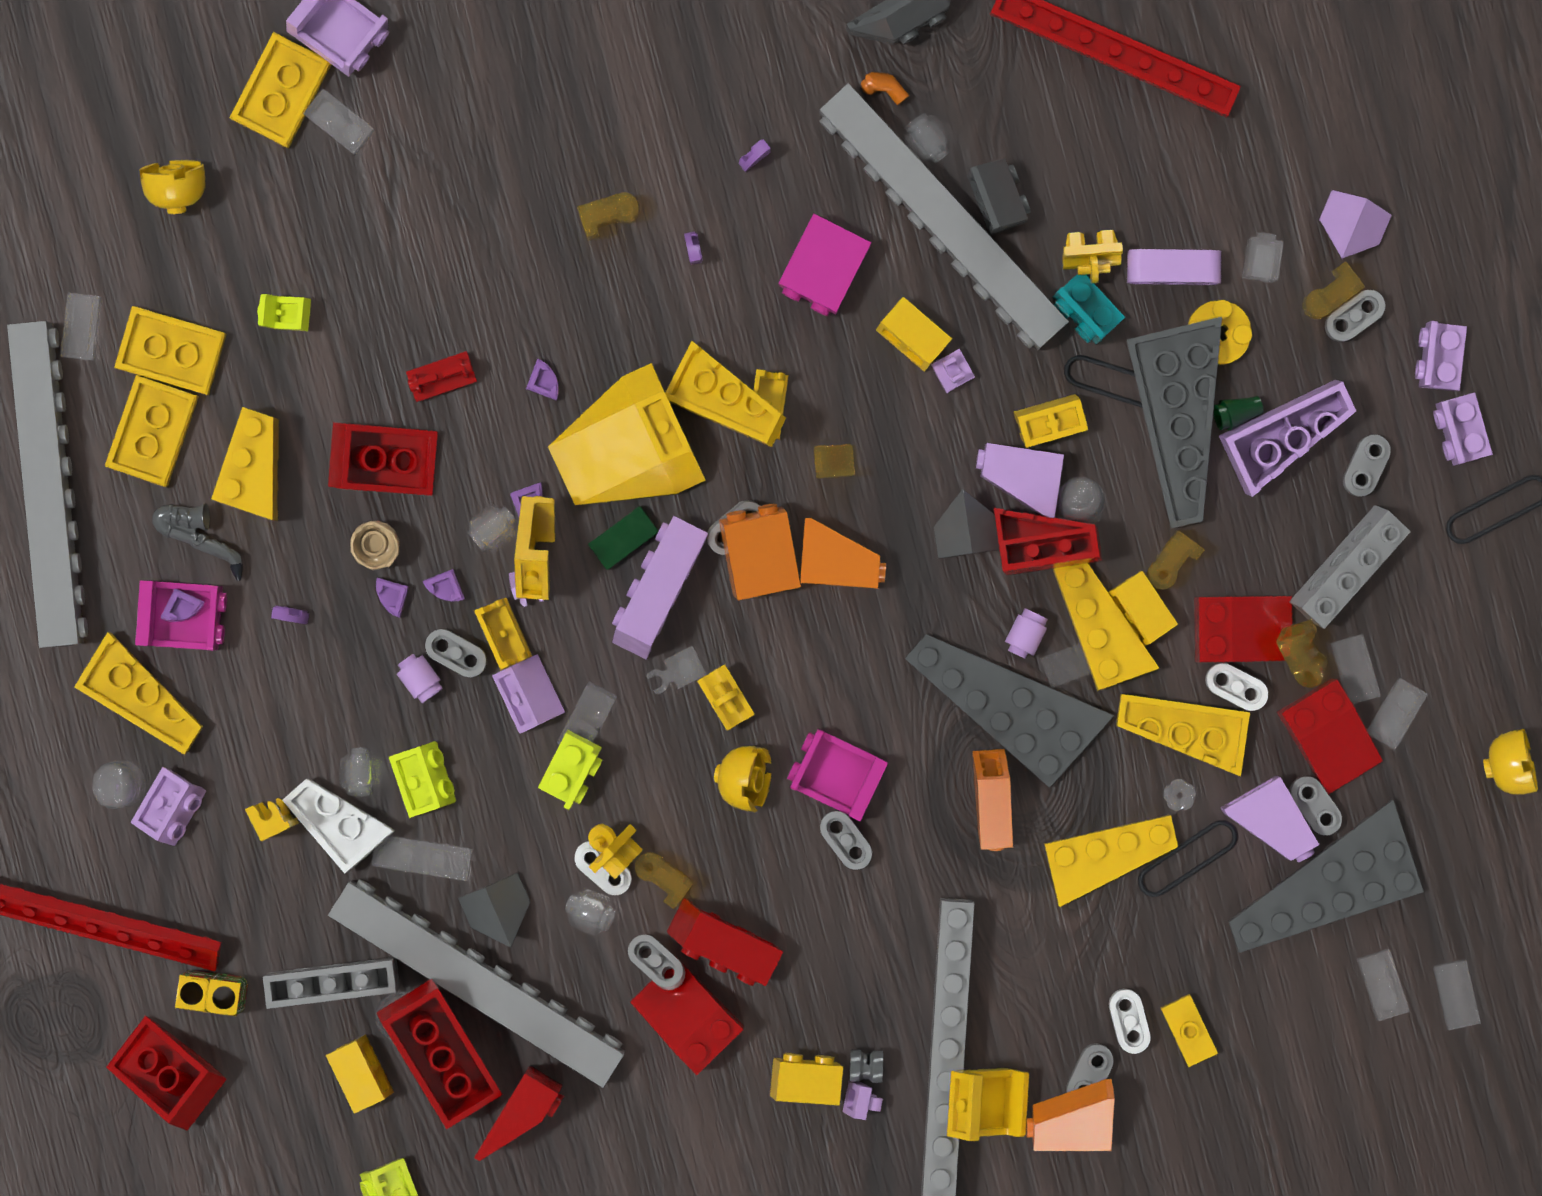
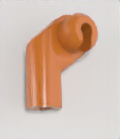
(886, 83)

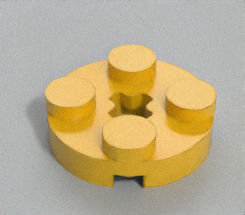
(1234, 320)

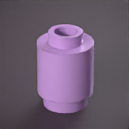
(1026, 633)
(419, 678)

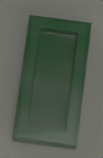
(623, 538)

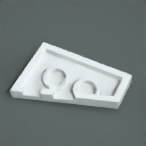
(336, 824)

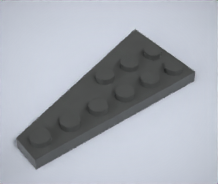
(1177, 395)
(1025, 717)
(1346, 878)

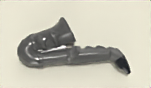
(182, 525)

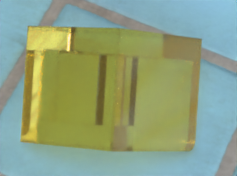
(834, 461)

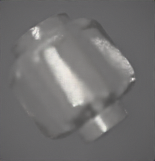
(928, 138)
(492, 528)
(360, 772)
(590, 912)

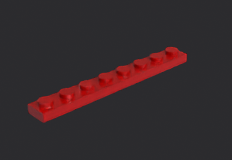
(1119, 53)
(109, 928)

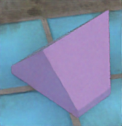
(1353, 222)

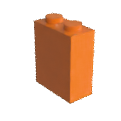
(759, 552)

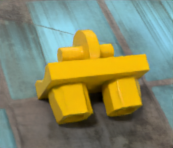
(1092, 258)
(725, 697)
(616, 852)

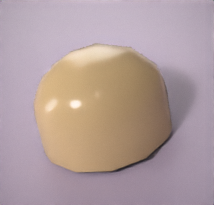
(374, 545)

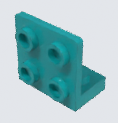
(1087, 308)

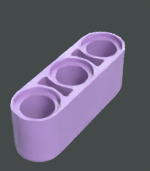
(1174, 267)

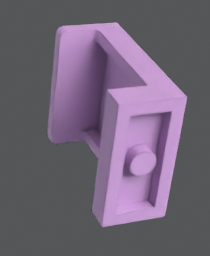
(338, 31)

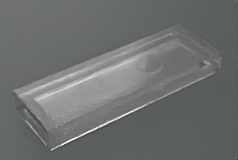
(423, 857)

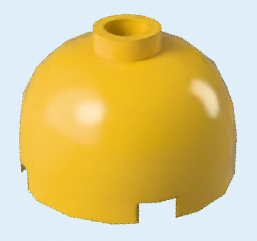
(174, 184)
(1511, 763)
(743, 777)

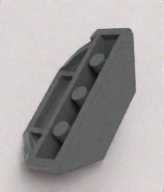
(898, 20)

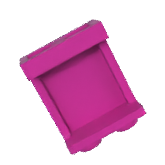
(823, 265)
(198, 632)
(837, 773)

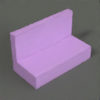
(528, 693)

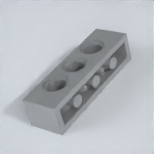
(1349, 566)
(331, 982)

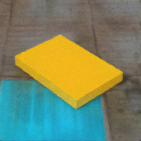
(280, 90)
(170, 350)
(151, 431)

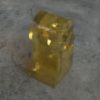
(606, 211)
(1324, 301)
(1164, 568)
(1301, 654)
(663, 874)

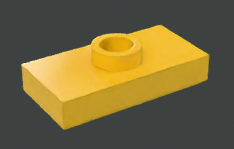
(1189, 1030)

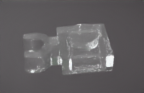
(682, 669)

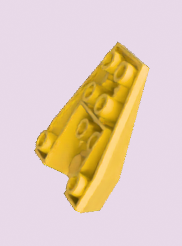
(626, 445)

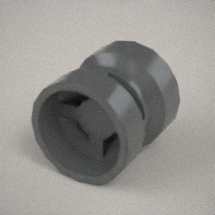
(866, 1066)

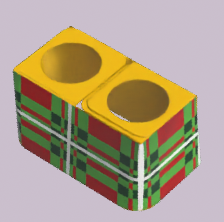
(236, 983)

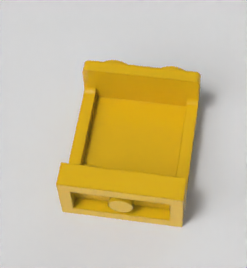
(532, 565)
(987, 1103)

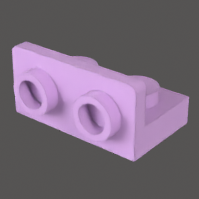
(1441, 356)
(1462, 429)
(168, 807)

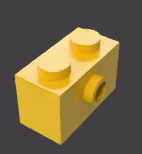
(806, 1080)

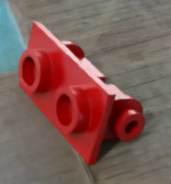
(441, 376)

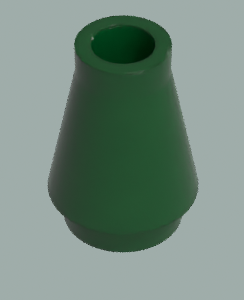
(1234, 412)

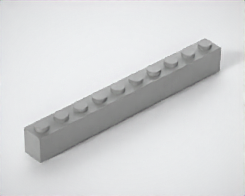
(942, 217)
(46, 484)
(476, 982)
(947, 1042)

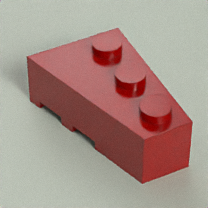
(1044, 543)
(724, 944)

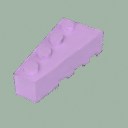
(1277, 438)
(658, 587)

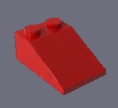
(382, 459)
(1240, 628)
(1330, 735)
(688, 1019)
(166, 1074)
(525, 1109)

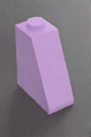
(1023, 474)
(1274, 819)

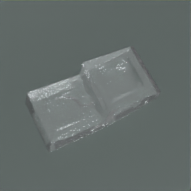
(590, 712)

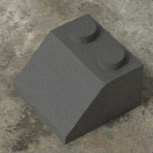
(998, 196)

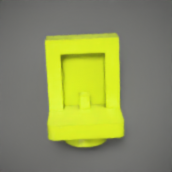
(284, 312)

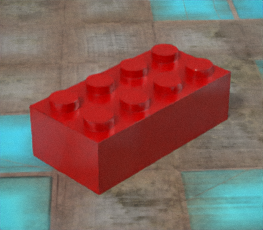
(439, 1053)

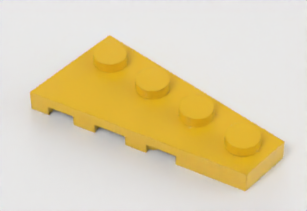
(718, 395)
(1105, 635)
(134, 693)
(1192, 729)
(1099, 857)

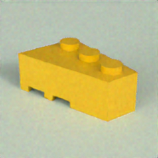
(251, 466)

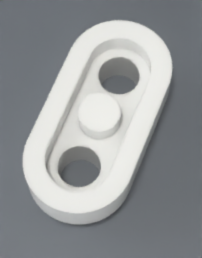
(1236, 686)
(601, 877)
(1129, 1020)

